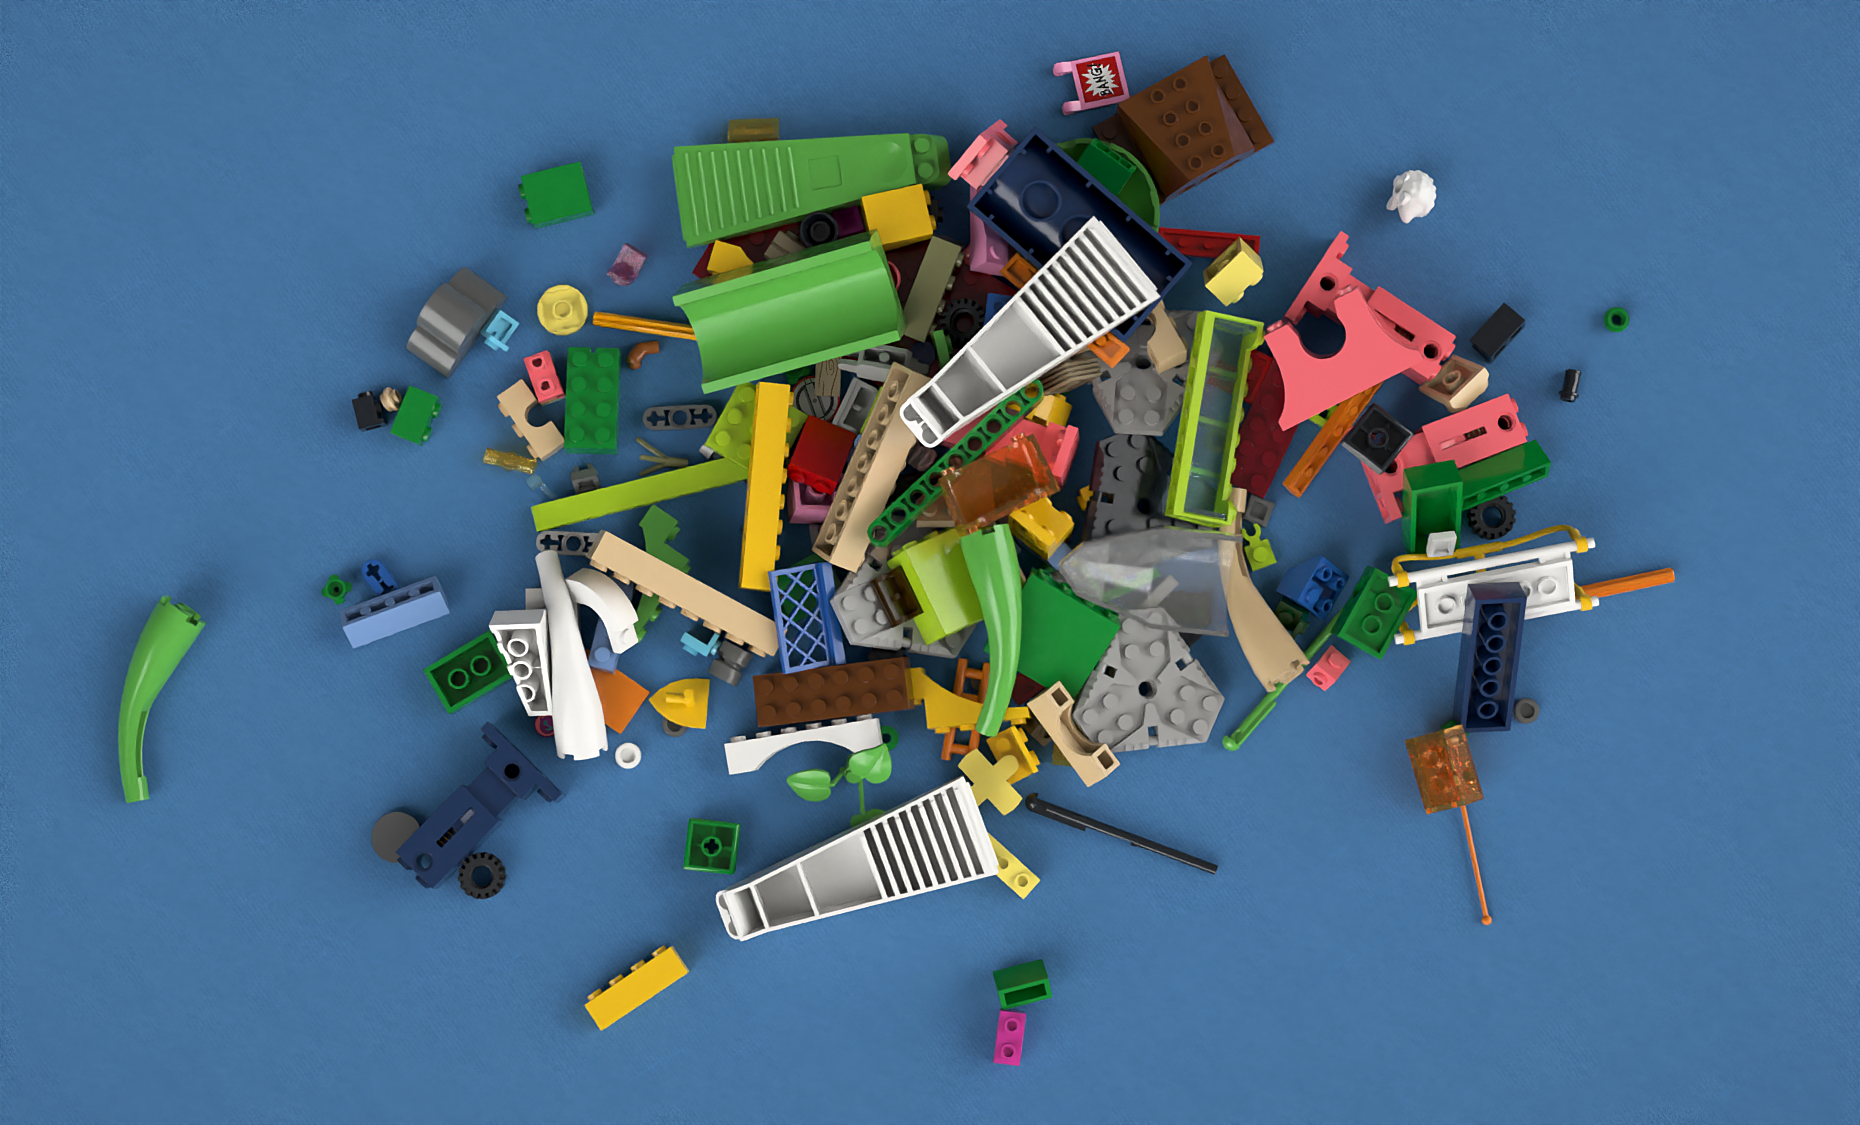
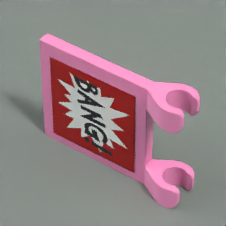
(1097, 82)

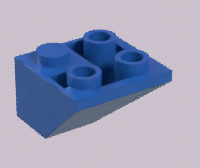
(1314, 585)

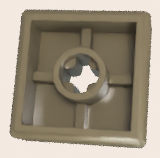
(1069, 375)

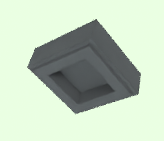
(1258, 511)

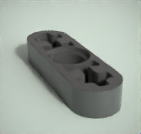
(673, 409)

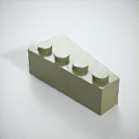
(931, 285)

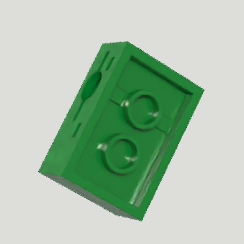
(1373, 613)

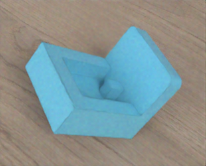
(498, 330)
(694, 646)

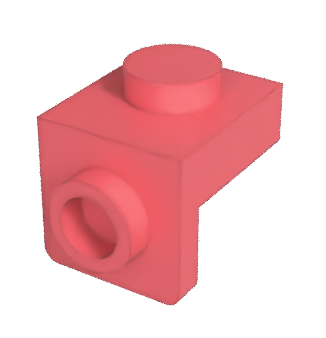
(1328, 668)

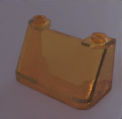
(997, 484)

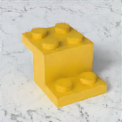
(1041, 527)

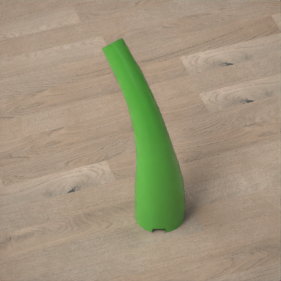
(997, 582)
(158, 652)

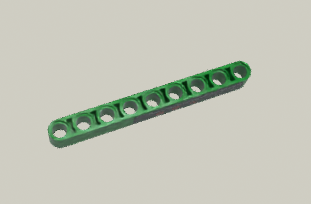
(961, 451)

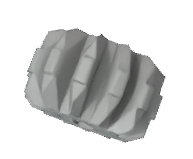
(921, 456)

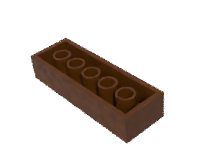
(834, 692)

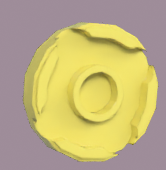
(562, 310)

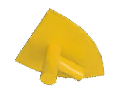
(684, 702)

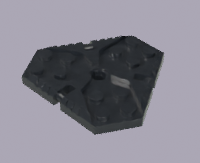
(1129, 470)

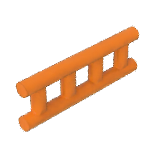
(963, 671)

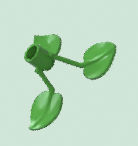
(869, 763)

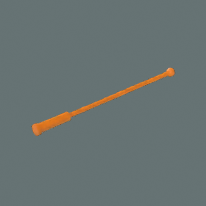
(1486, 919)

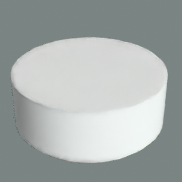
(628, 755)

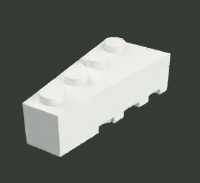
(527, 649)

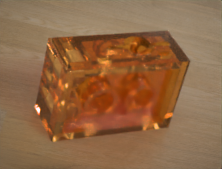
(1444, 769)

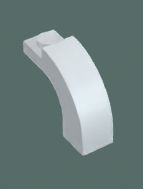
(609, 602)

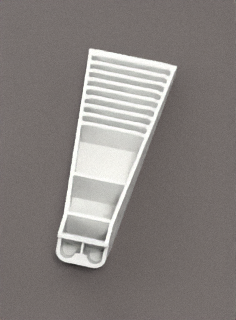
(1057, 313)
(892, 856)

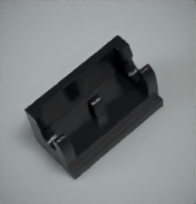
(1497, 332)

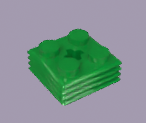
(701, 832)

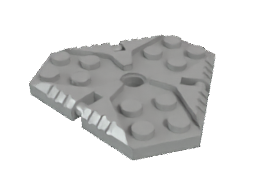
(1142, 398)
(863, 614)
(1178, 701)

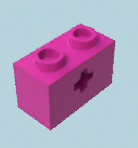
(1009, 1037)

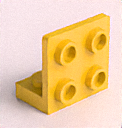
(1012, 743)

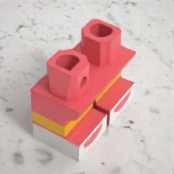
(544, 378)

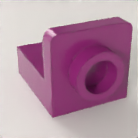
(848, 222)

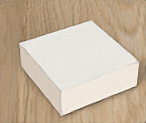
(1441, 544)

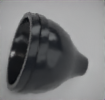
(818, 229)

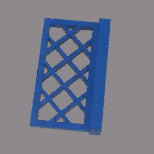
(829, 624)

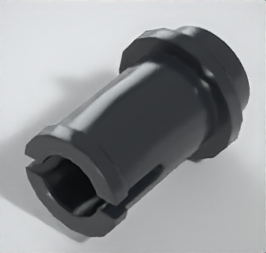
(1570, 386)

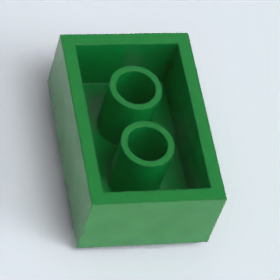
(469, 673)

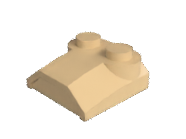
(1457, 384)

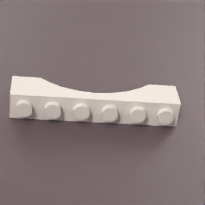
(751, 754)

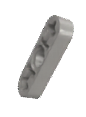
(554, 535)

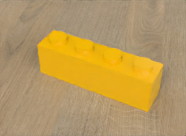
(636, 988)

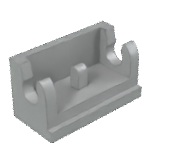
(855, 406)

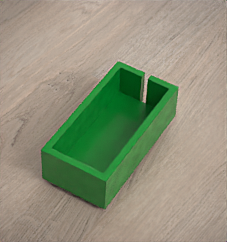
(592, 401)
(1430, 504)

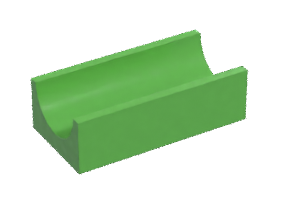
(793, 310)

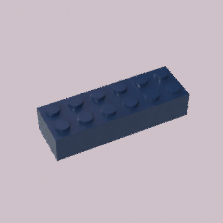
(1489, 656)

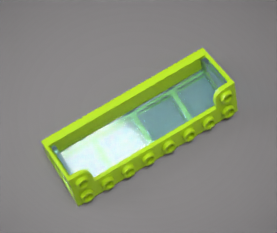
(1212, 419)

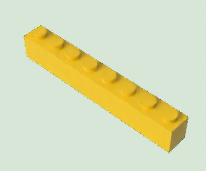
(764, 485)

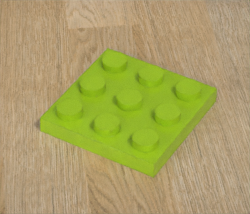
(733, 428)

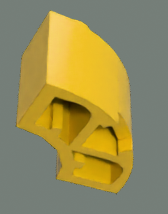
(1051, 409)

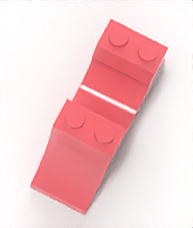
(1323, 381)

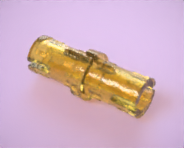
(510, 461)

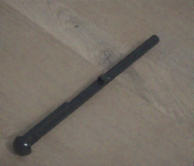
(1081, 822)

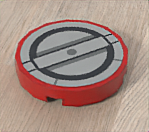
(817, 406)

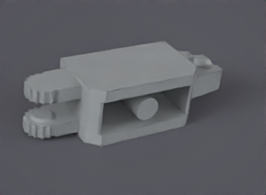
(877, 362)

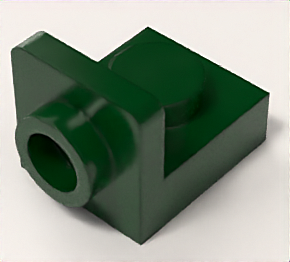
(1292, 616)

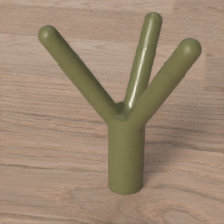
(662, 459)

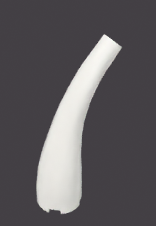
(575, 699)

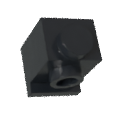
(368, 412)

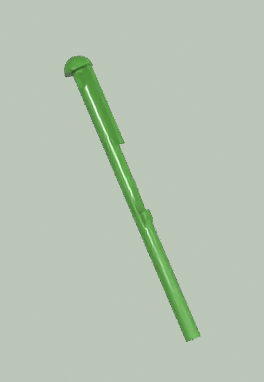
(1268, 702)

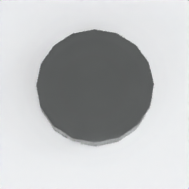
(391, 833)

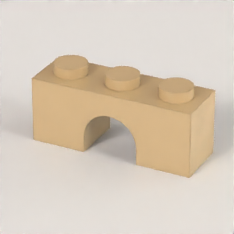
(517, 403)

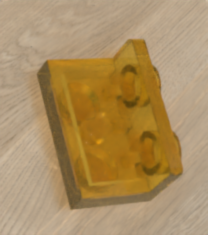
(753, 130)

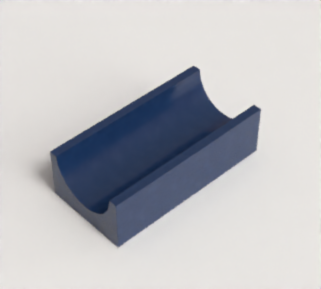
(1047, 197)

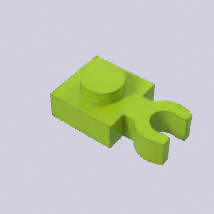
(1258, 552)

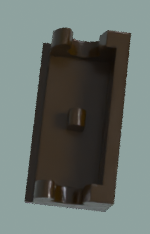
(896, 597)

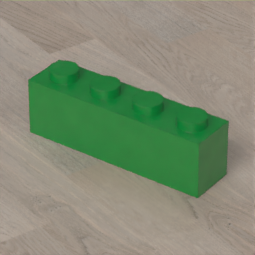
(1503, 473)

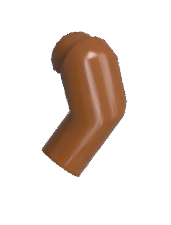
(639, 351)

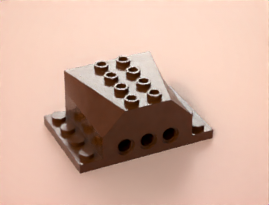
(1188, 126)

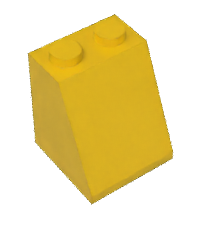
(899, 216)

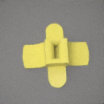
(991, 780)

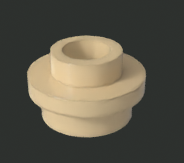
(391, 399)

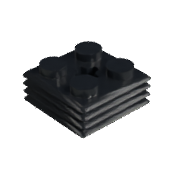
(1393, 433)

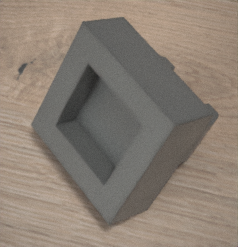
(585, 480)

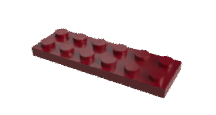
(1262, 438)

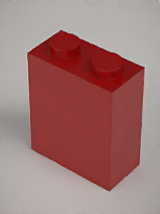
(820, 454)

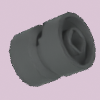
(730, 663)

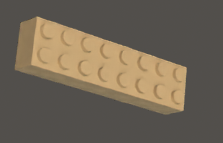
(870, 473)
(685, 592)

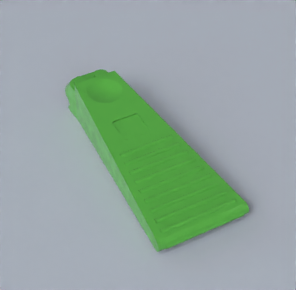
(776, 183)

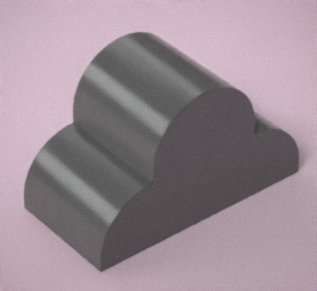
(453, 320)

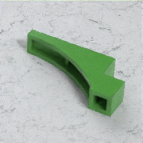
(657, 530)

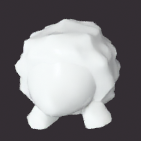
(1412, 195)

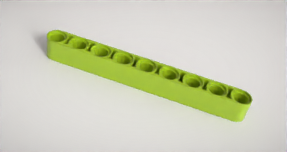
(637, 493)

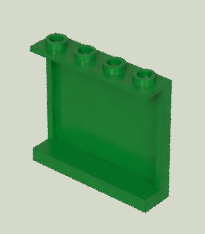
(1061, 633)

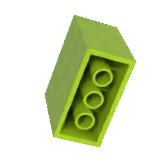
(940, 583)

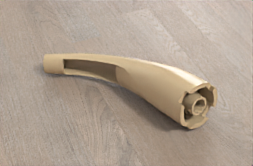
(1261, 635)

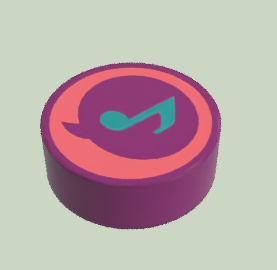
(544, 726)

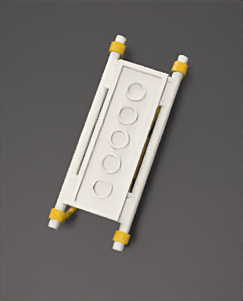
(1545, 583)

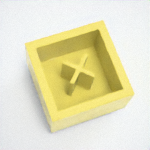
(1233, 272)

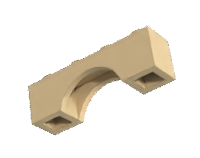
(1165, 346)
(1089, 759)

